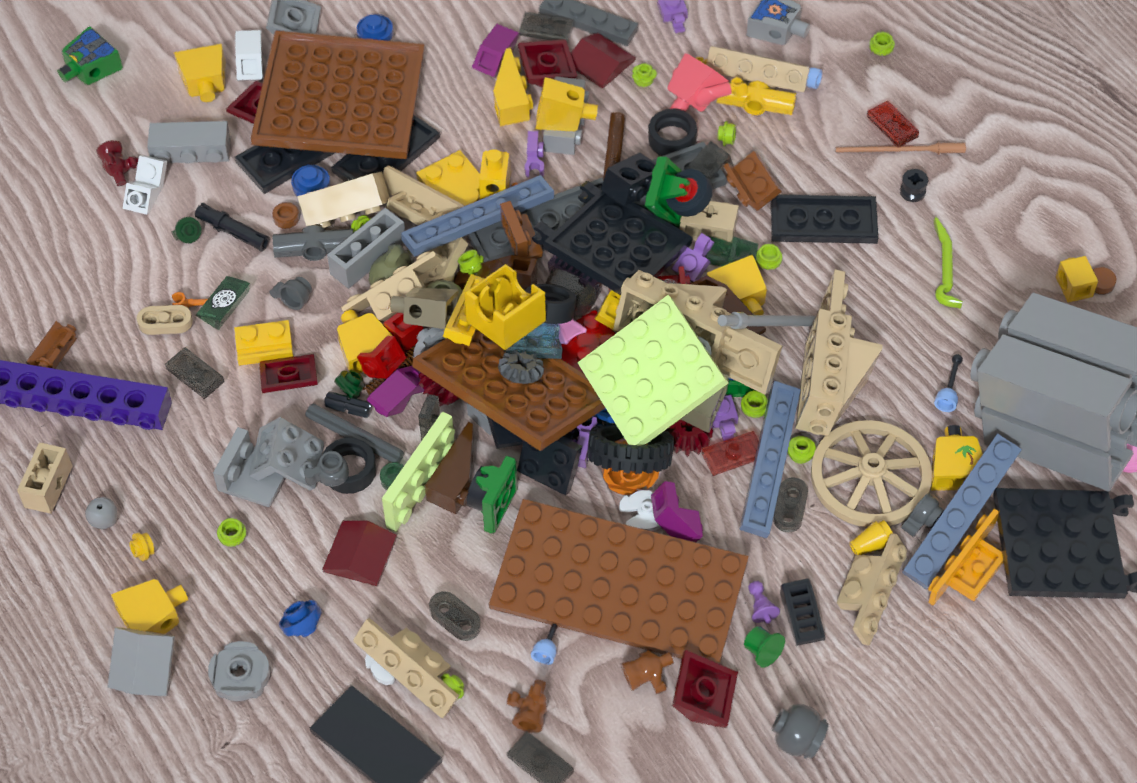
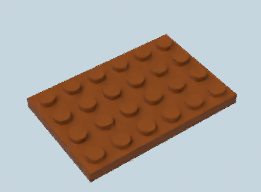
(532, 411)

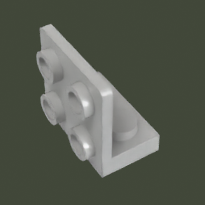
(285, 450)
(234, 469)

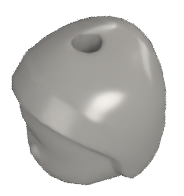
(101, 513)

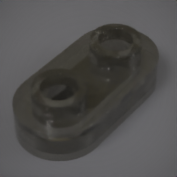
(789, 506)
(457, 616)

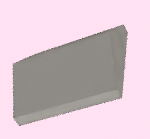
(293, 16)
(141, 662)

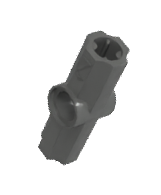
(311, 243)

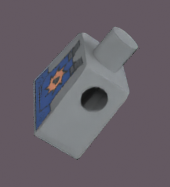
(776, 21)

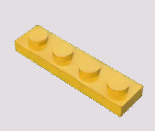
(457, 328)

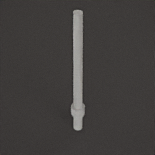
(741, 320)

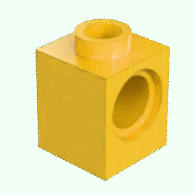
(1076, 279)

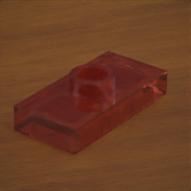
(892, 124)
(731, 453)

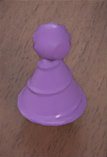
(763, 608)

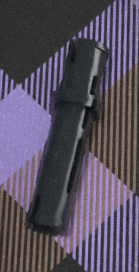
(223, 222)

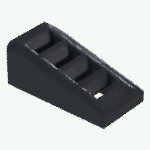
(800, 593)

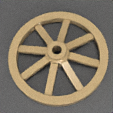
(869, 475)

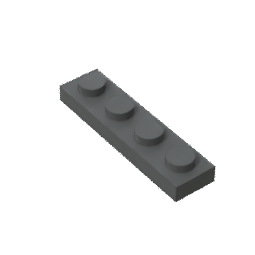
(592, 19)

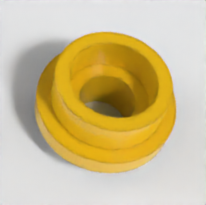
(141, 546)

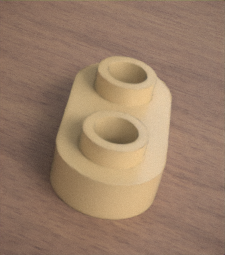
(165, 319)

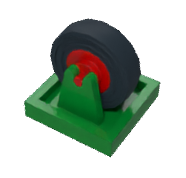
(677, 192)

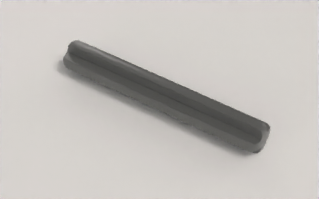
(350, 430)

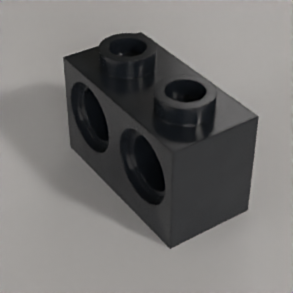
(629, 179)

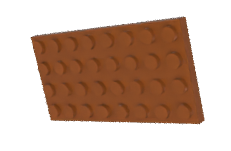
(618, 582)

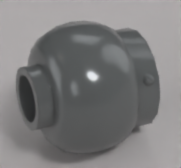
(800, 730)

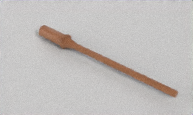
(937, 148)

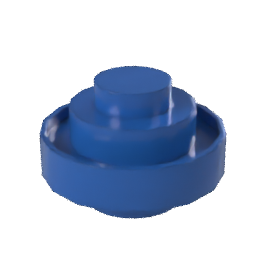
(375, 27)
(309, 179)
(300, 618)

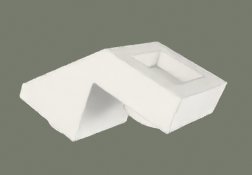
(248, 55)
(148, 183)

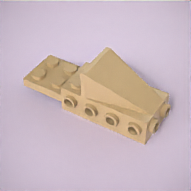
(736, 352)
(833, 363)

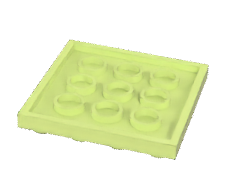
(652, 372)

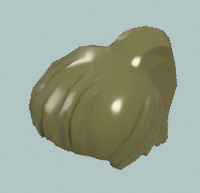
(387, 263)

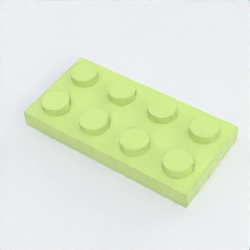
(410, 483)

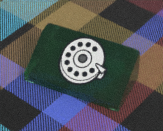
(223, 301)

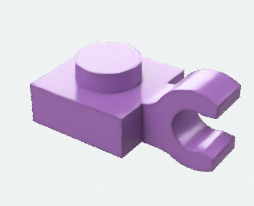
(675, 12)
(534, 150)
(694, 260)
(726, 418)
(583, 440)

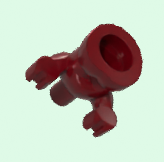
(113, 161)

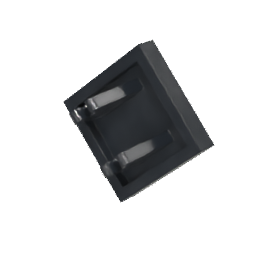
(553, 465)

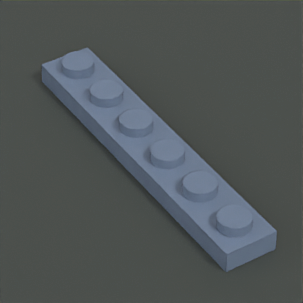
(475, 216)
(770, 459)
(961, 511)

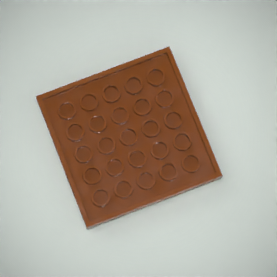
(339, 95)

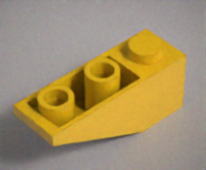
(509, 92)

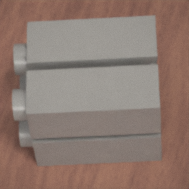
(1062, 389)

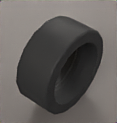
(670, 118)
(559, 303)
(360, 448)

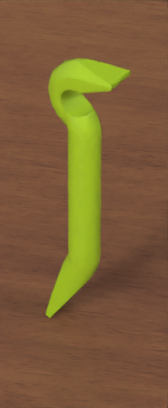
(947, 268)

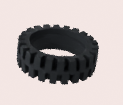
(636, 458)

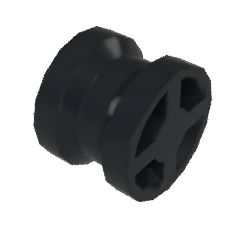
(914, 185)

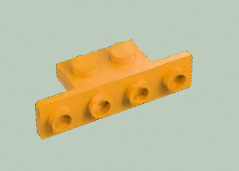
(973, 566)

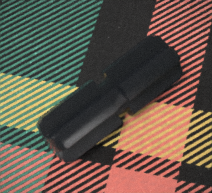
(342, 403)

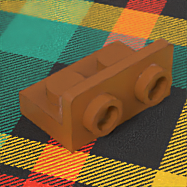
(753, 181)
(519, 232)

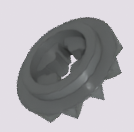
(511, 367)

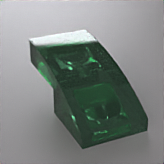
(728, 252)

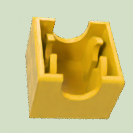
(503, 308)

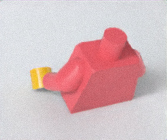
(700, 85)

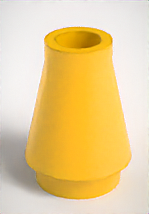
(871, 539)

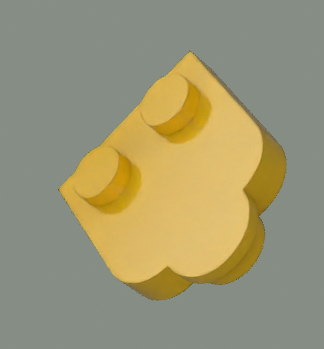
(453, 177)

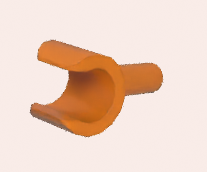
(181, 299)

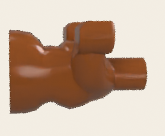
(645, 669)
(531, 708)

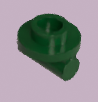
(187, 230)
(350, 383)

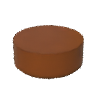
(286, 215)
(1106, 280)

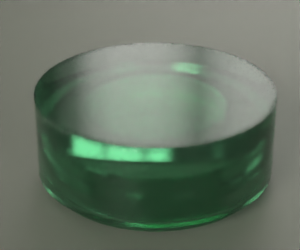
(389, 473)

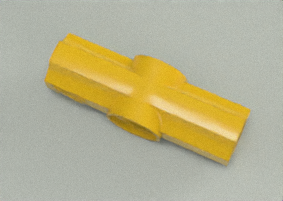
(762, 99)

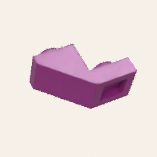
(493, 48)
(396, 391)
(674, 520)

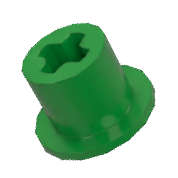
(764, 646)

